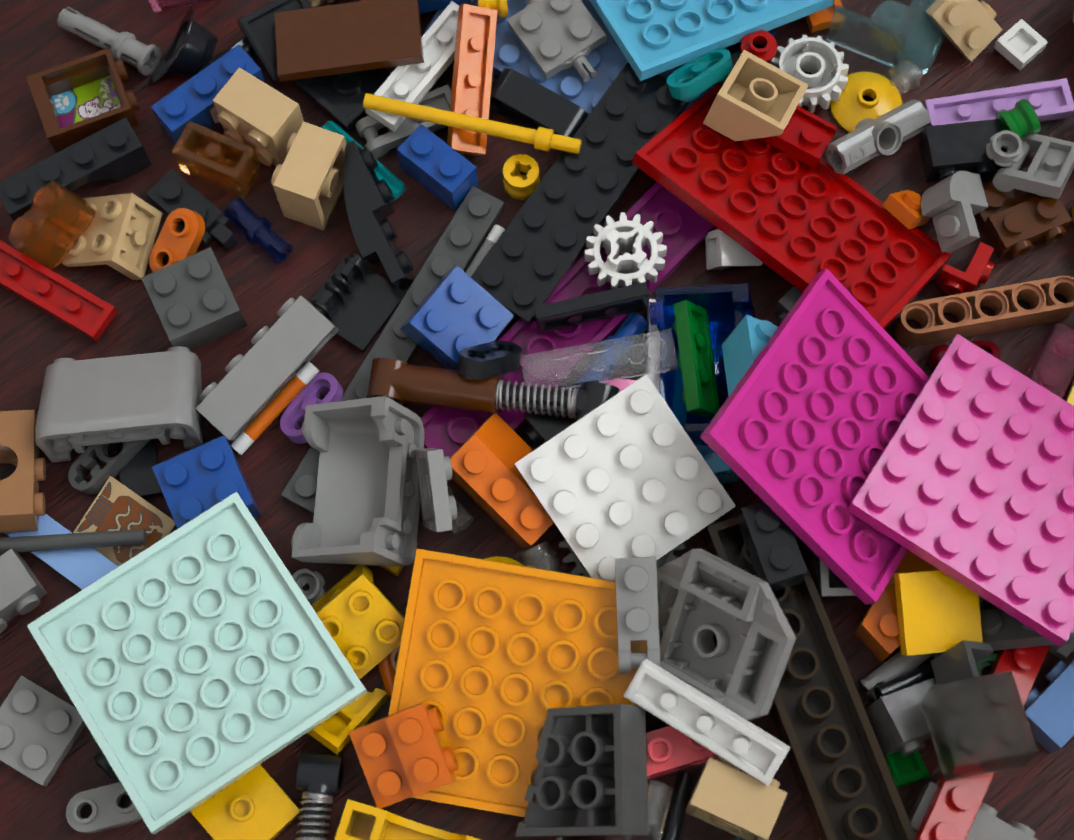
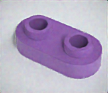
(313, 393)

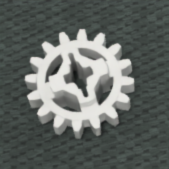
(625, 237)

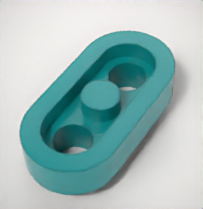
(700, 74)

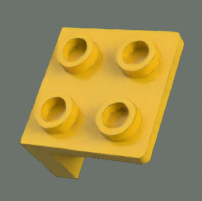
(360, 620)

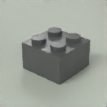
(194, 301)

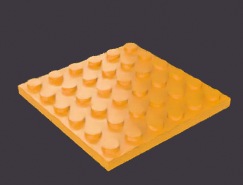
(493, 655)

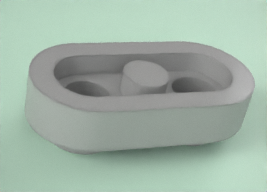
(105, 809)

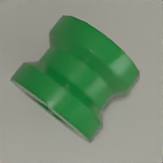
(1019, 119)

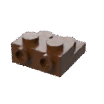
(1021, 220)

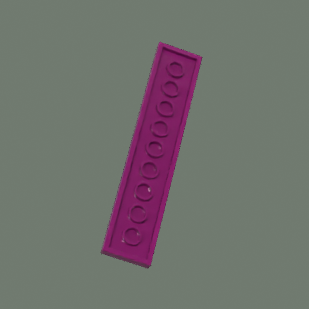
(682, 234)

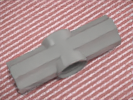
(877, 136)

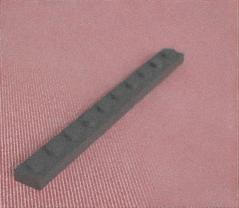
(455, 248)

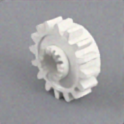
(826, 68)

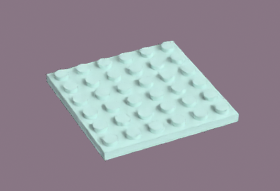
(195, 662)

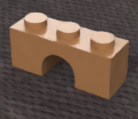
(19, 493)

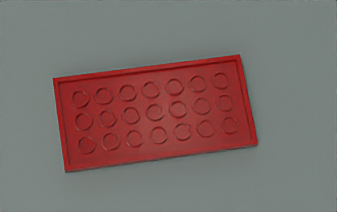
(792, 213)

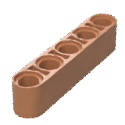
(974, 322)

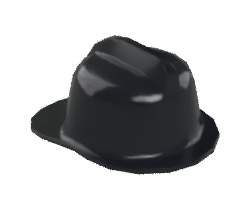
(188, 51)

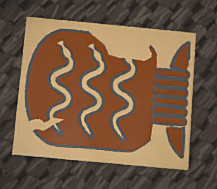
(123, 509)

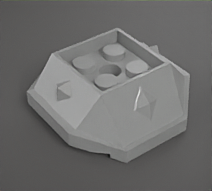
(754, 640)

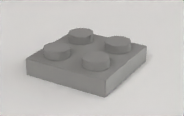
(432, 474)
(37, 730)

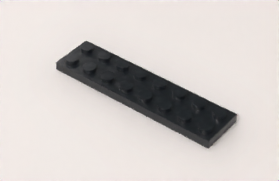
(576, 195)

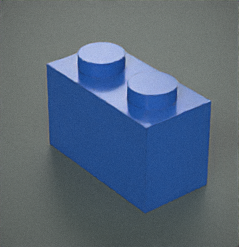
(437, 167)

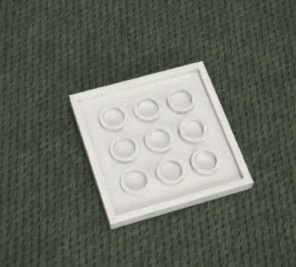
(625, 481)

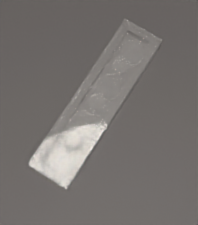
(601, 361)

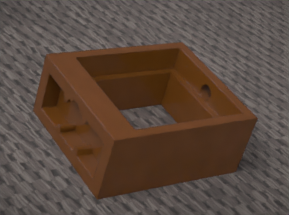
(72, 75)

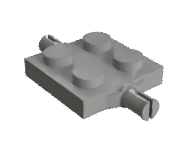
(558, 35)

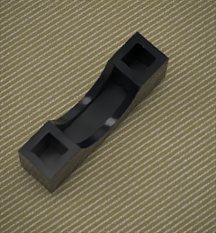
(103, 155)

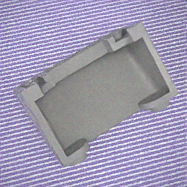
(120, 401)
(364, 484)

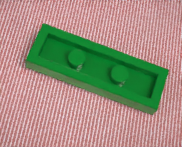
(696, 360)

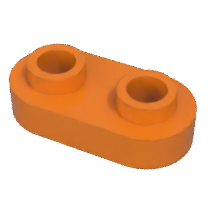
(175, 243)

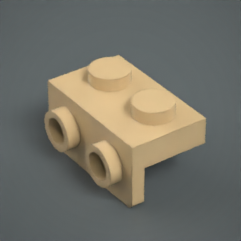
(966, 24)

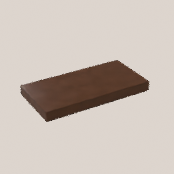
(347, 38)

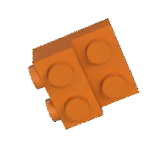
(404, 754)

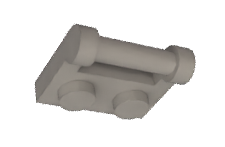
(1047, 171)

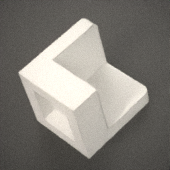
(725, 252)

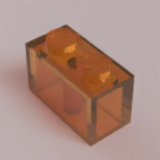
(217, 159)

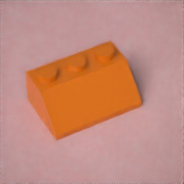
(489, 476)

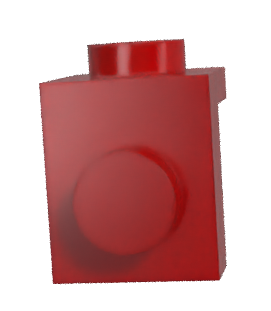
(978, 270)

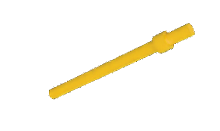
(542, 139)

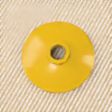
(853, 108)

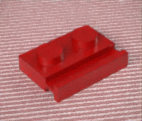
(804, 137)

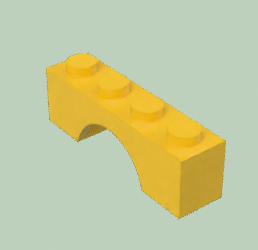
(371, 823)

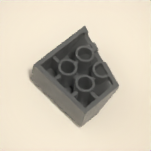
(589, 774)

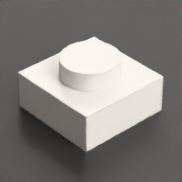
(1020, 44)

